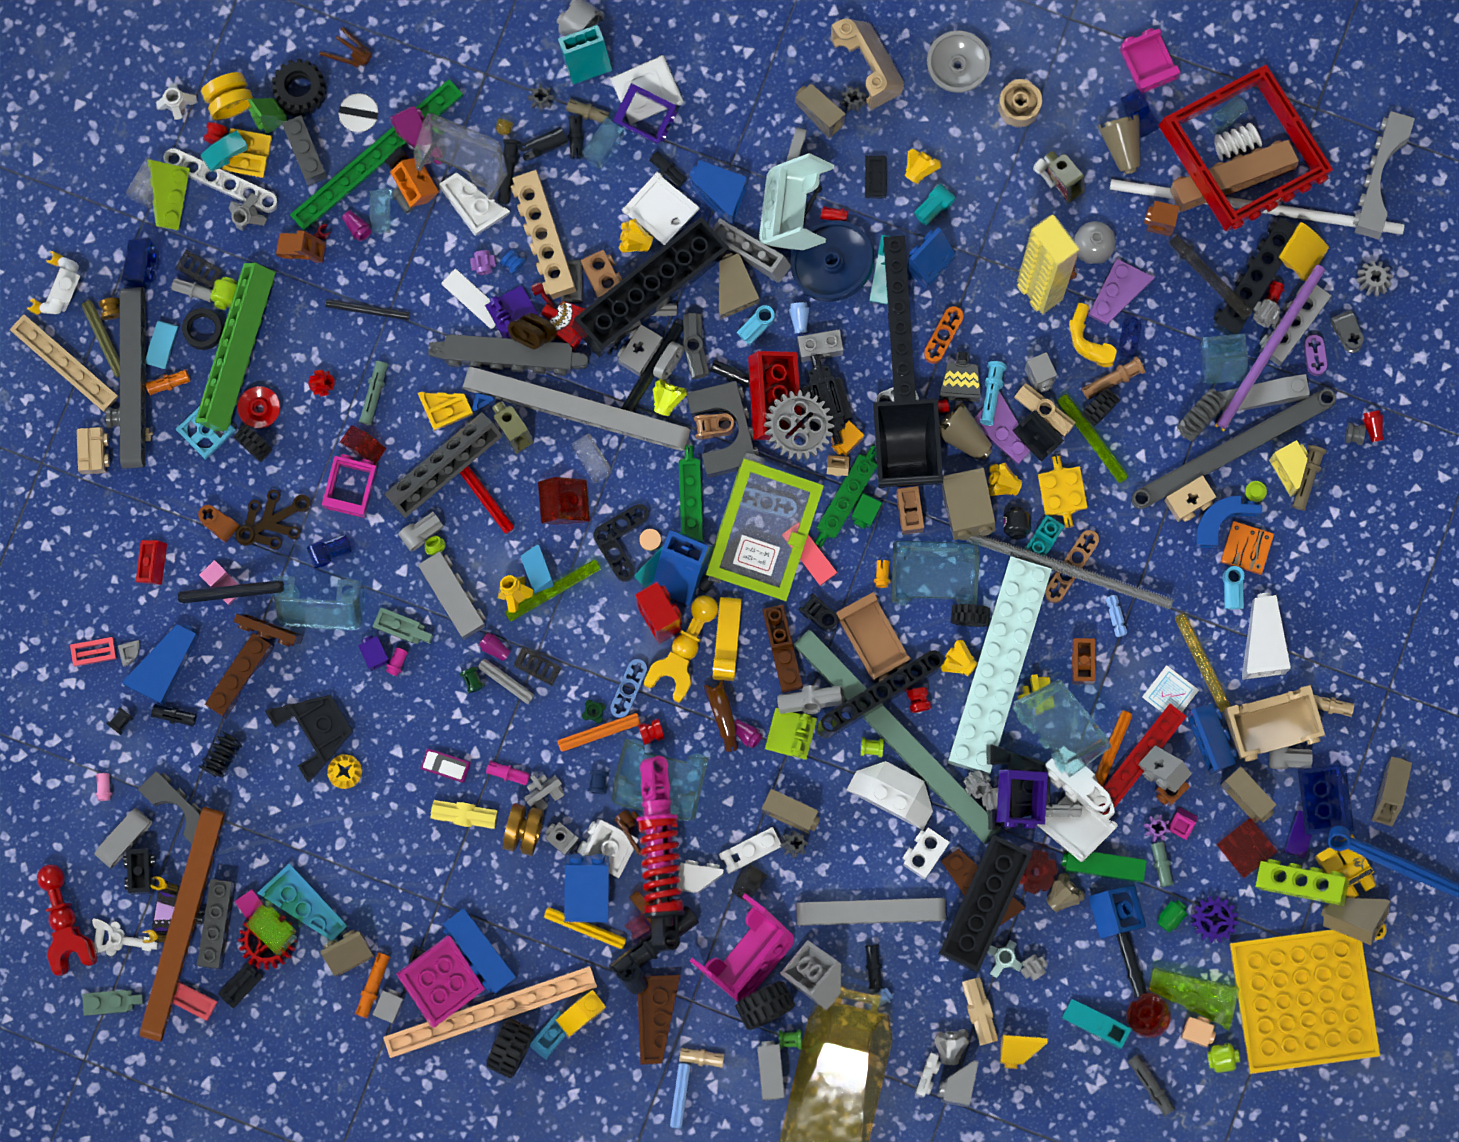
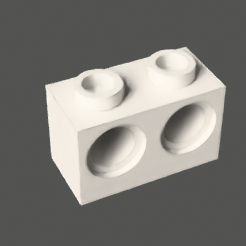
(929, 855)

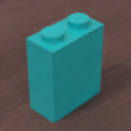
(585, 54)

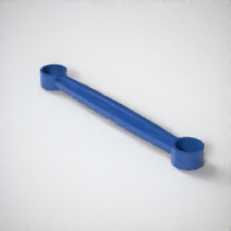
(1391, 861)

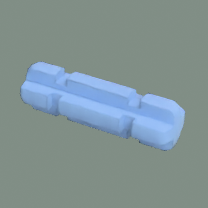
(1116, 616)

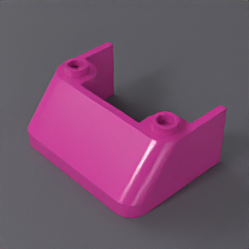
(752, 957)

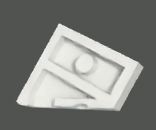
(925, 1085)

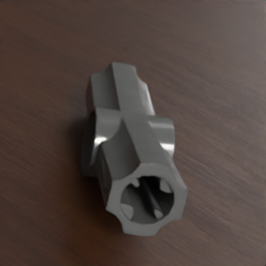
(693, 333)

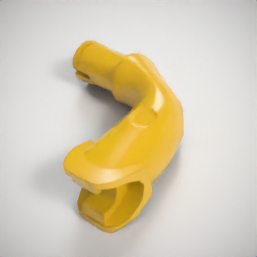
(1100, 354)

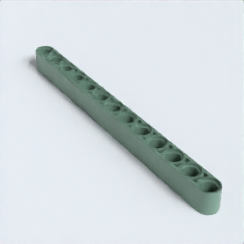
(898, 738)

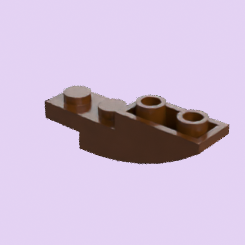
(782, 648)

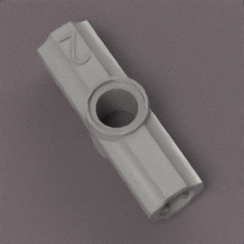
(810, 699)

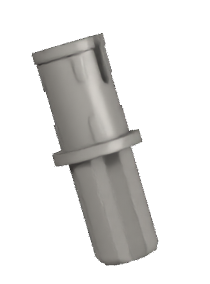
(191, 289)

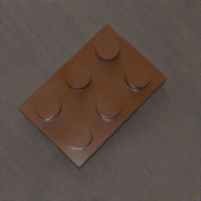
(268, 629)

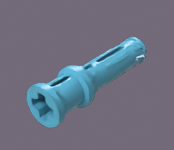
(993, 384)

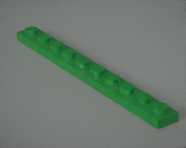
(368, 161)

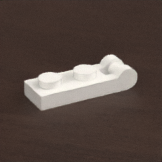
(751, 850)

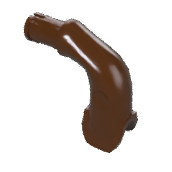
(723, 714)

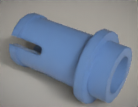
(886, 996)

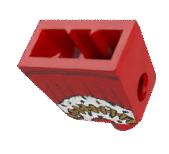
(562, 320)

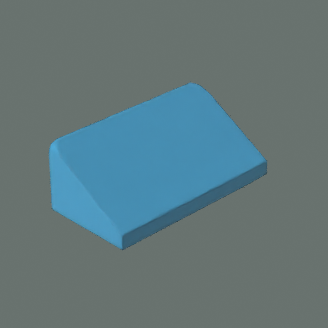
(536, 569)

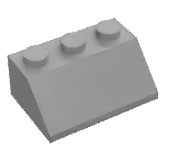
(815, 974)
(959, 1086)

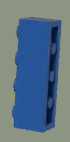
(480, 952)

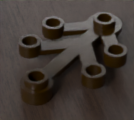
(270, 521)

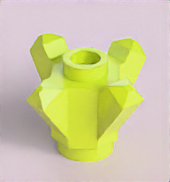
(667, 397)

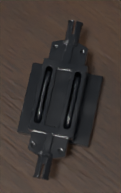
(832, 393)

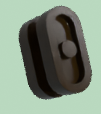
(532, 331)

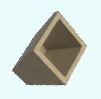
(968, 504)

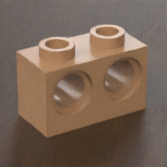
(597, 277)
(910, 510)

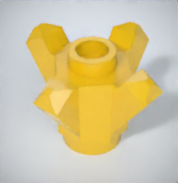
(920, 165)
(634, 237)
(1003, 481)
(514, 591)
(959, 660)

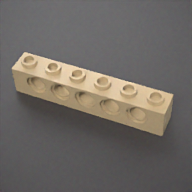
(531, 183)

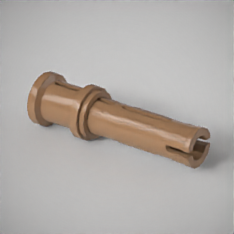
(1121, 374)

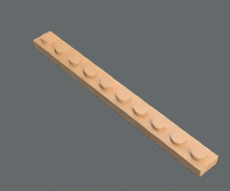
(491, 1012)

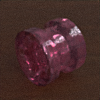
(638, 927)

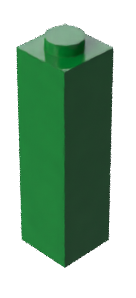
(1106, 866)

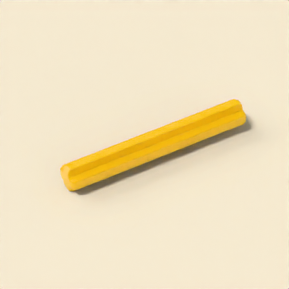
(586, 928)

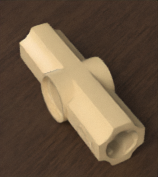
(1033, 401)
(979, 1011)

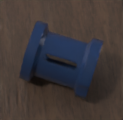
(598, 782)

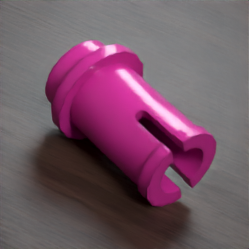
(396, 662)

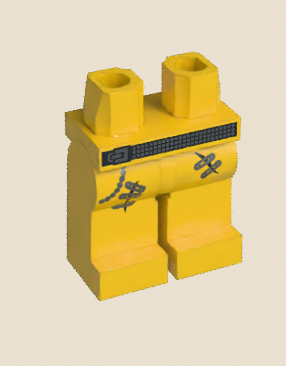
(1349, 863)

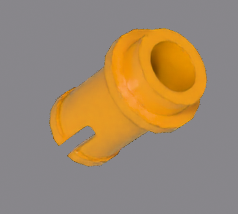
(882, 574)

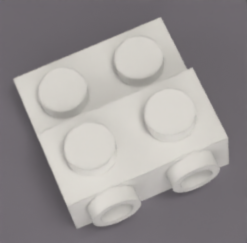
(610, 842)

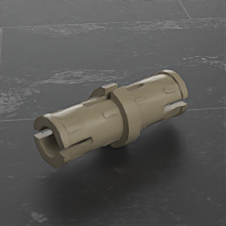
(587, 111)

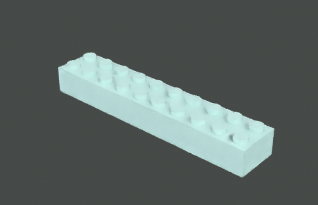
(999, 664)

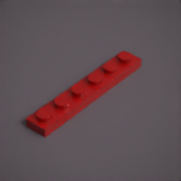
(1130, 770)

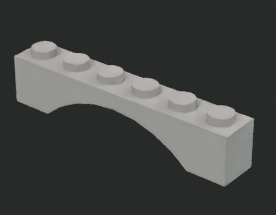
(1373, 212)

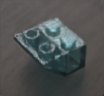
(1224, 358)

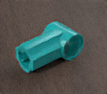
(938, 200)

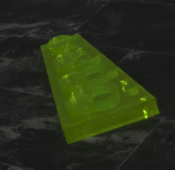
(1205, 997)

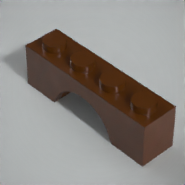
(231, 685)

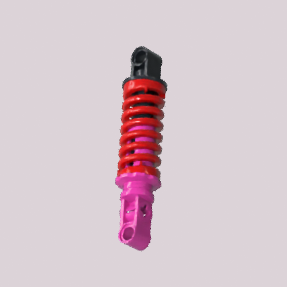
(660, 855)

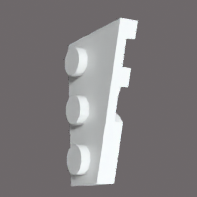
(472, 204)

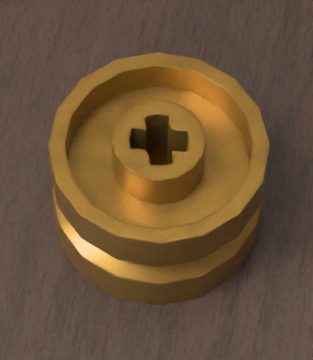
(525, 829)

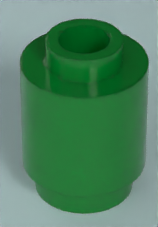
(1172, 916)

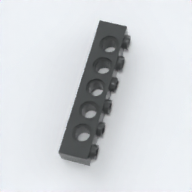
(443, 465)

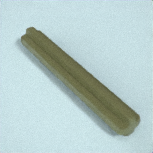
(102, 337)

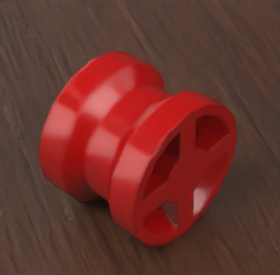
(214, 132)

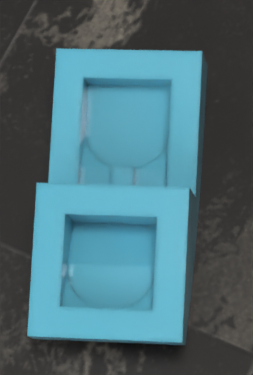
(161, 344)

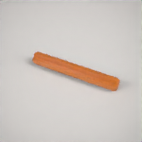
(598, 732)
(1115, 741)

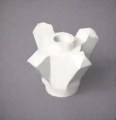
(175, 101)

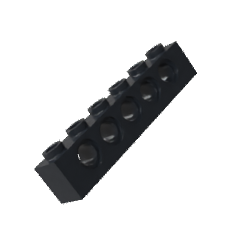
(1282, 230)

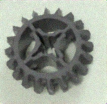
(1201, 414)

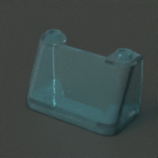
(934, 571)
(684, 777)

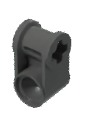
(1346, 327)

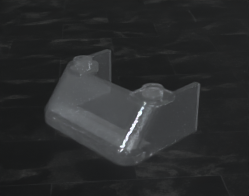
(461, 149)

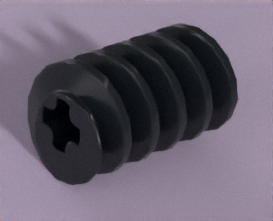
(220, 755)

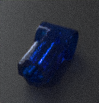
(324, 552)

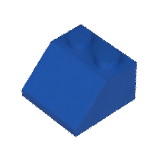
(1117, 911)

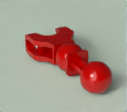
(62, 920)

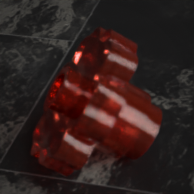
(1046, 868)

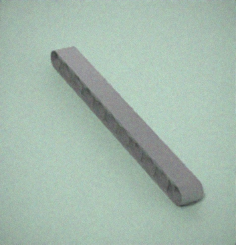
(576, 409)

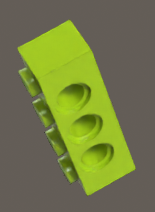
(1334, 894)

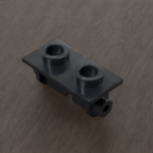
(240, 985)

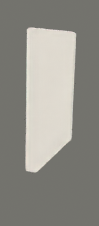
(469, 296)

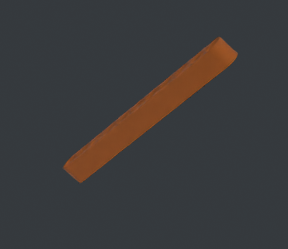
(182, 924)

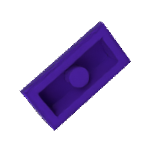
(1297, 841)

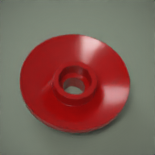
(258, 397)

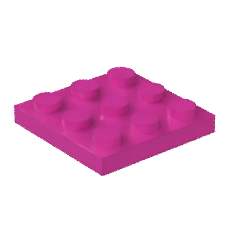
(440, 981)

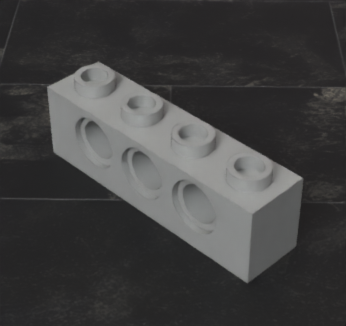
(1317, 300)

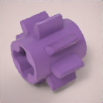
(483, 262)
(1151, 831)

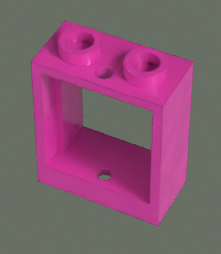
(346, 507)

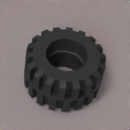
(296, 71)
(765, 1005)
(510, 1048)

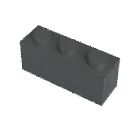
(304, 150)

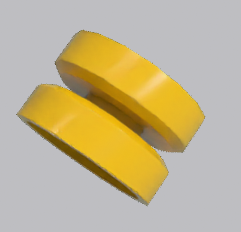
(227, 96)

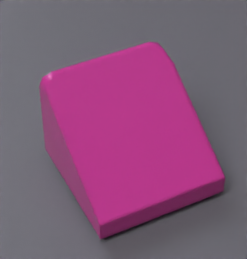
(1183, 823)
(248, 903)

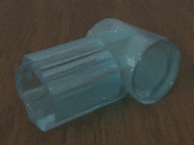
(1228, 115)

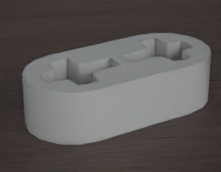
(797, 143)
(668, 360)

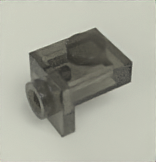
(749, 882)

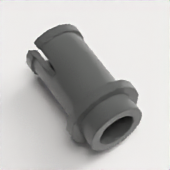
(398, 196)

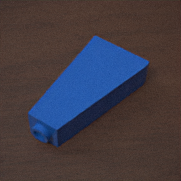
(162, 666)

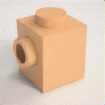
(1198, 1031)

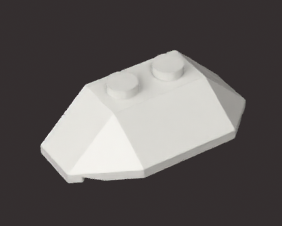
(893, 792)

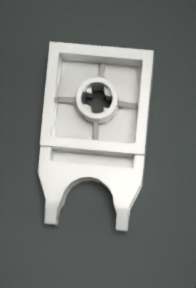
(1082, 788)

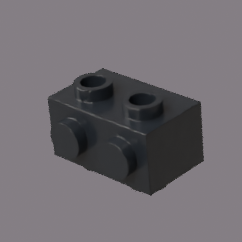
(139, 871)

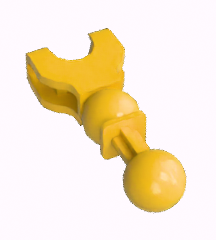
(683, 649)

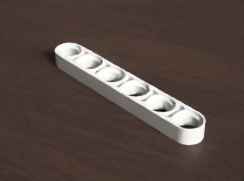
(222, 177)

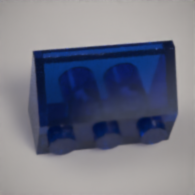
(1325, 799)

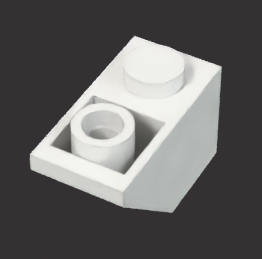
(697, 878)

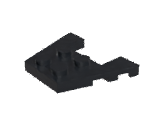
(322, 725)
(1020, 789)

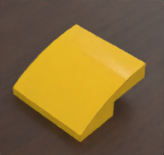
(253, 160)
(1303, 251)

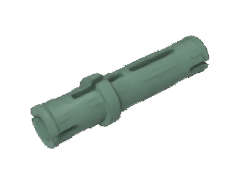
(376, 383)

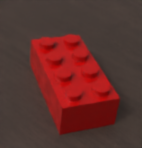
(770, 377)
(658, 613)

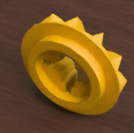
(354, 772)

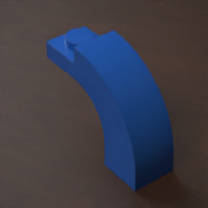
(1208, 527)

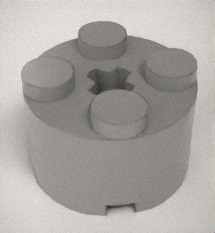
(579, 17)

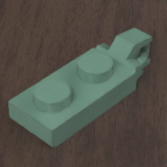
(401, 627)
(110, 1002)

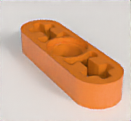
(941, 351)

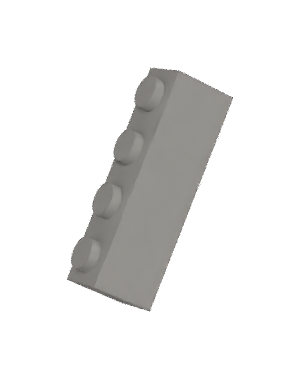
(451, 595)

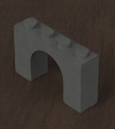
(724, 399)

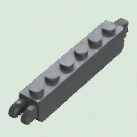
(507, 353)

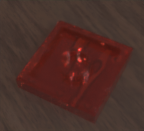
(1246, 848)

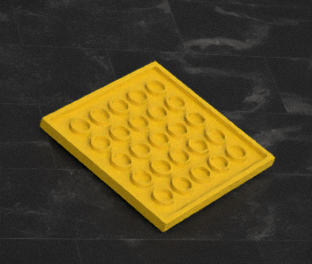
(1304, 1000)

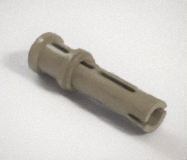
(1312, 468)

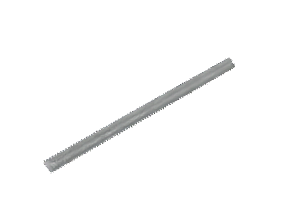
(1072, 571)

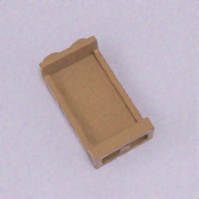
(873, 637)

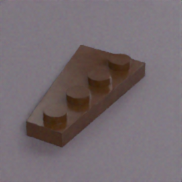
(962, 871)
(655, 1017)

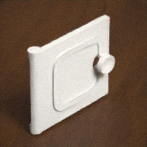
(653, 77)
(657, 207)
(1078, 834)

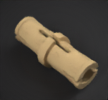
(1332, 705)
(701, 1057)

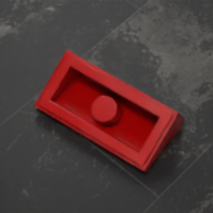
(151, 562)

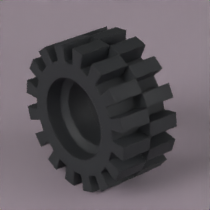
(1100, 407)
(253, 443)
(970, 615)

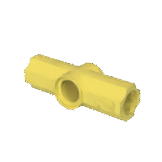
(464, 814)

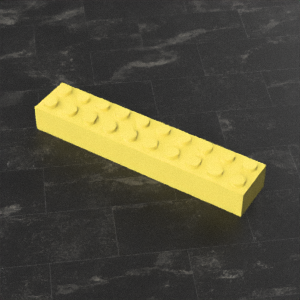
(1047, 265)

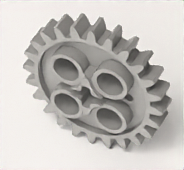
(785, 411)

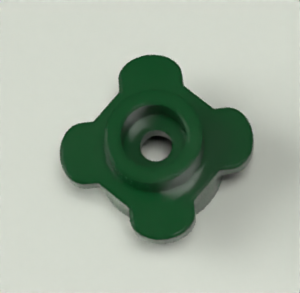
(588, 715)

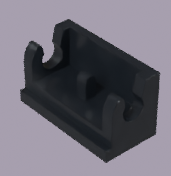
(1038, 435)

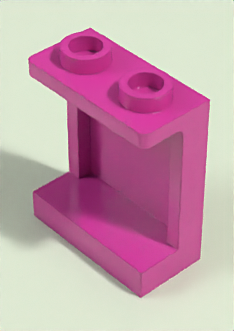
(1149, 60)

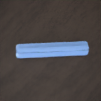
(680, 1095)

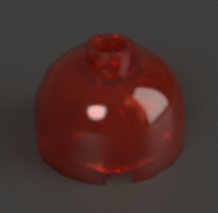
(1149, 1016)

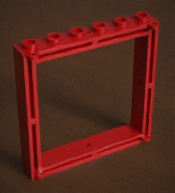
(1292, 124)

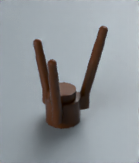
(361, 54)
(626, 822)

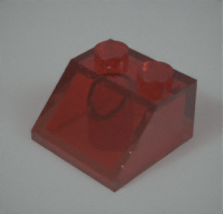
(563, 501)

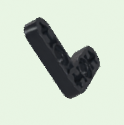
(612, 542)

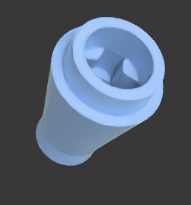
(799, 314)

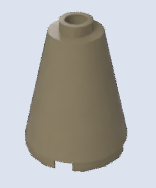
(1123, 142)
(964, 433)

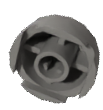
(1095, 242)

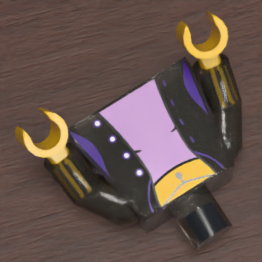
(164, 909)

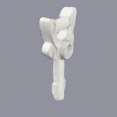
(116, 938)

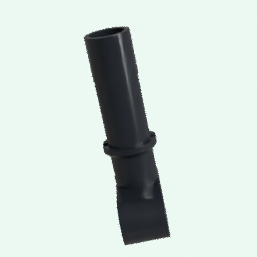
(642, 953)

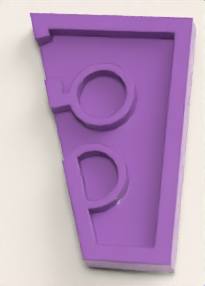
(1118, 291)
(1002, 434)

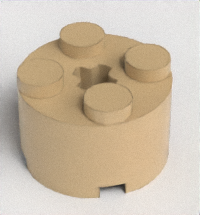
(1029, 96)

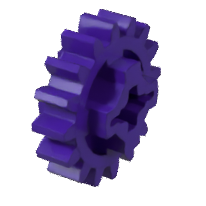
(1213, 929)

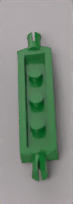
(690, 495)
(846, 496)

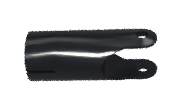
(544, 143)

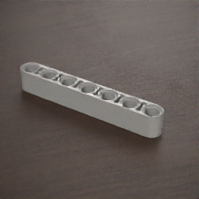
(871, 911)

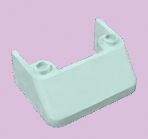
(786, 201)

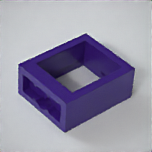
(669, 117)
(1039, 798)

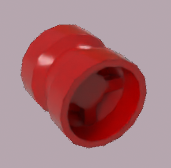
(919, 695)
(651, 731)

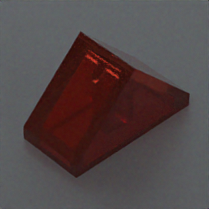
(363, 444)

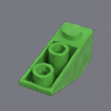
(266, 113)

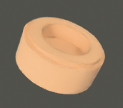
(650, 539)

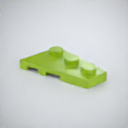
(169, 190)

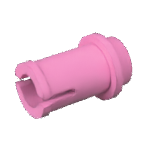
(103, 787)

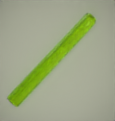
(1093, 438)
(559, 586)

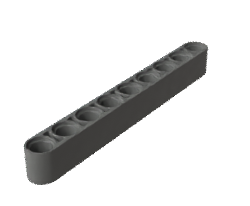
(132, 377)

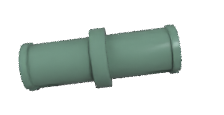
(1162, 864)

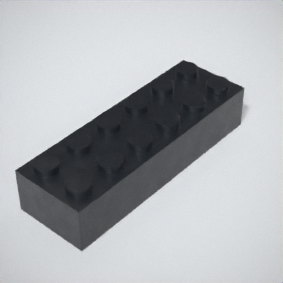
(985, 903)

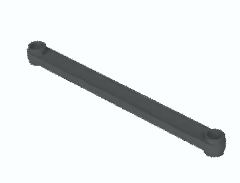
(1234, 448)

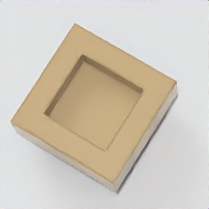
(838, 465)

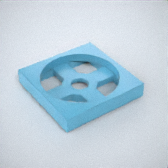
(182, 429)

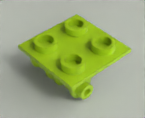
(791, 734)

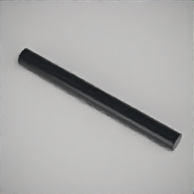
(367, 309)

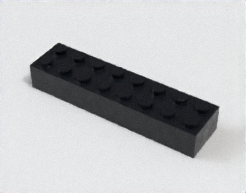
(650, 287)

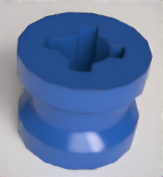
(513, 261)

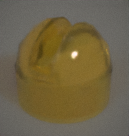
(503, 126)

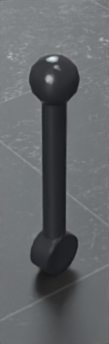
(816, 191)

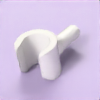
(1040, 168)

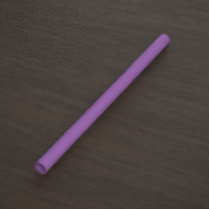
(1270, 347)

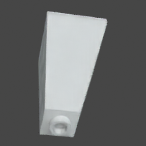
(1265, 644)

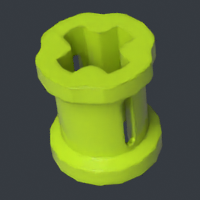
(871, 747)

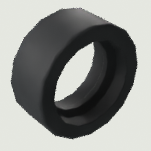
(198, 313)

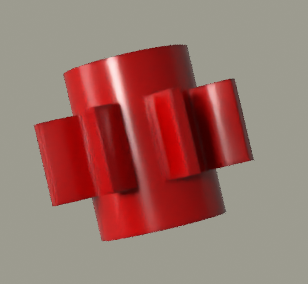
(321, 382)

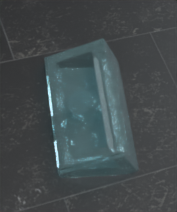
(380, 211)

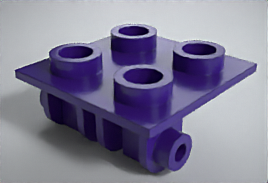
(509, 308)

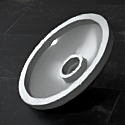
(958, 48)

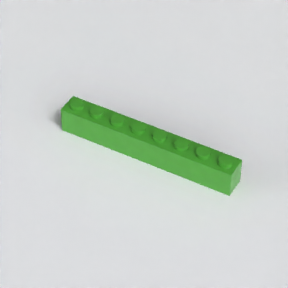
(235, 347)

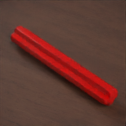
(487, 500)

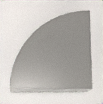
(129, 652)

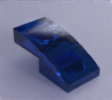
(1134, 104)

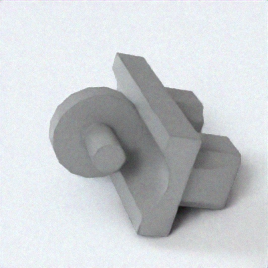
(551, 786)

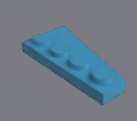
(299, 899)

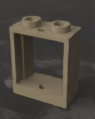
(1249, 796)
(791, 812)

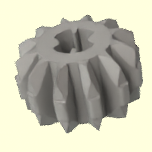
(1382, 282)

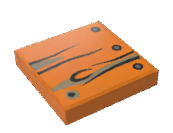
(1247, 548)

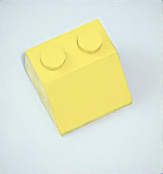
(1290, 465)

